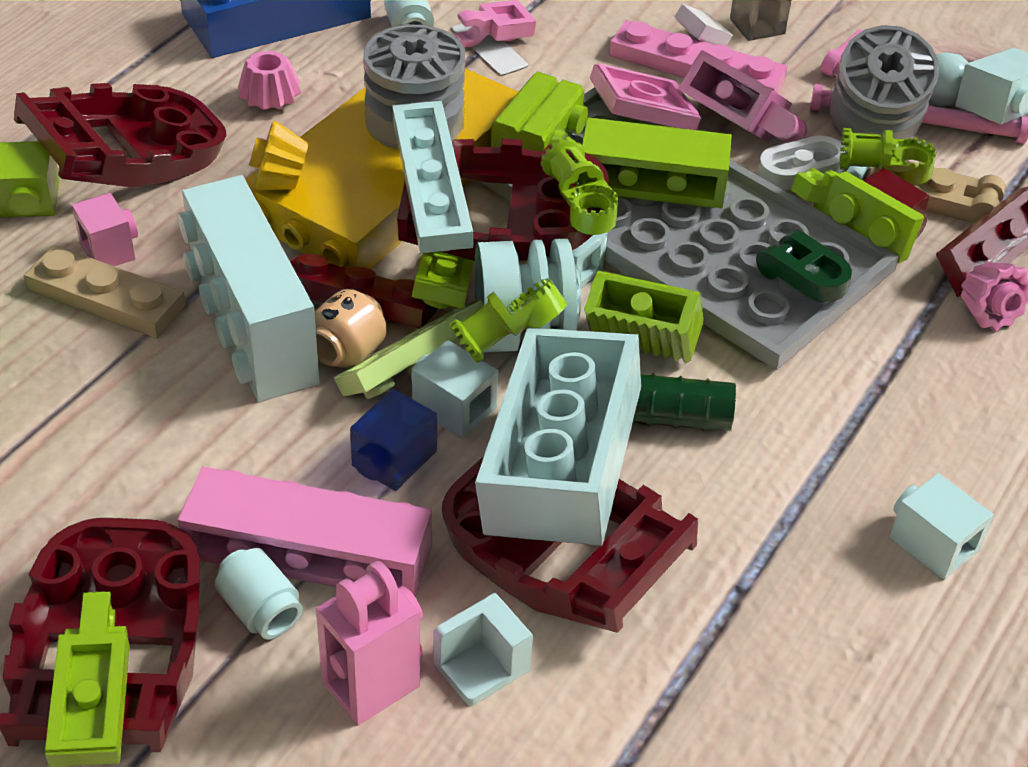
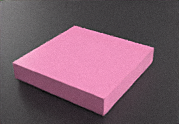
(644, 97)

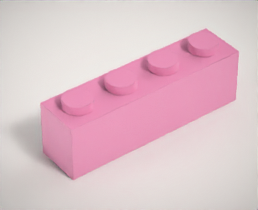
(306, 529)

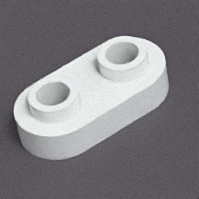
(783, 161)

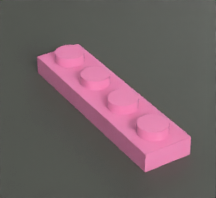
(677, 52)

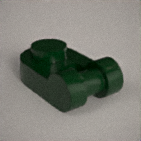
(806, 267)

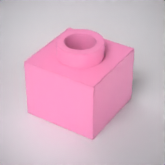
(105, 229)

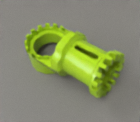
(888, 153)
(590, 187)
(496, 321)

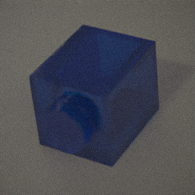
(393, 439)

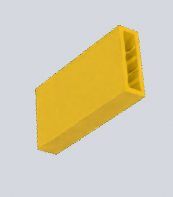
(355, 184)

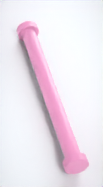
(947, 118)

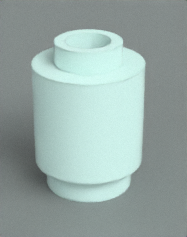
(409, 12)
(258, 593)

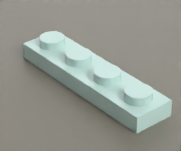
(432, 177)

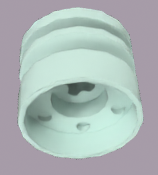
(500, 272)

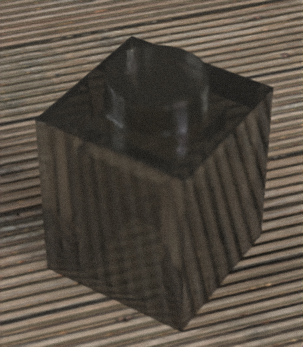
(760, 17)

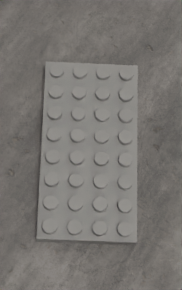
(718, 250)

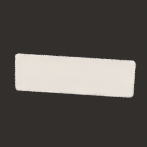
(496, 53)

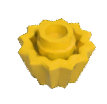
(278, 159)

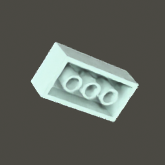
(249, 288)
(560, 437)

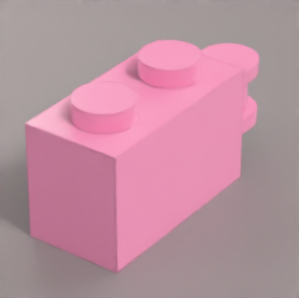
(742, 99)
(370, 643)

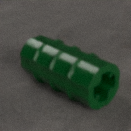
(686, 402)

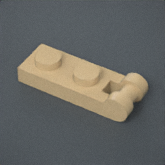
(960, 194)

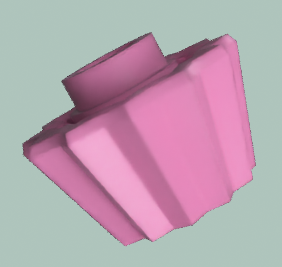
(268, 81)
(996, 294)

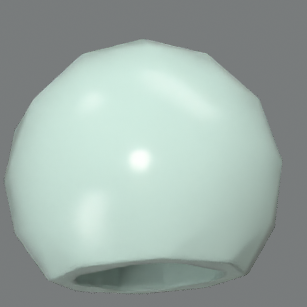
(949, 80)

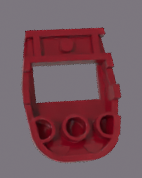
(158, 126)
(535, 205)
(604, 584)
(154, 593)

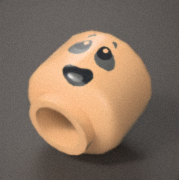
(348, 328)

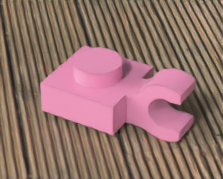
(501, 20)

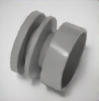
(412, 67)
(884, 82)

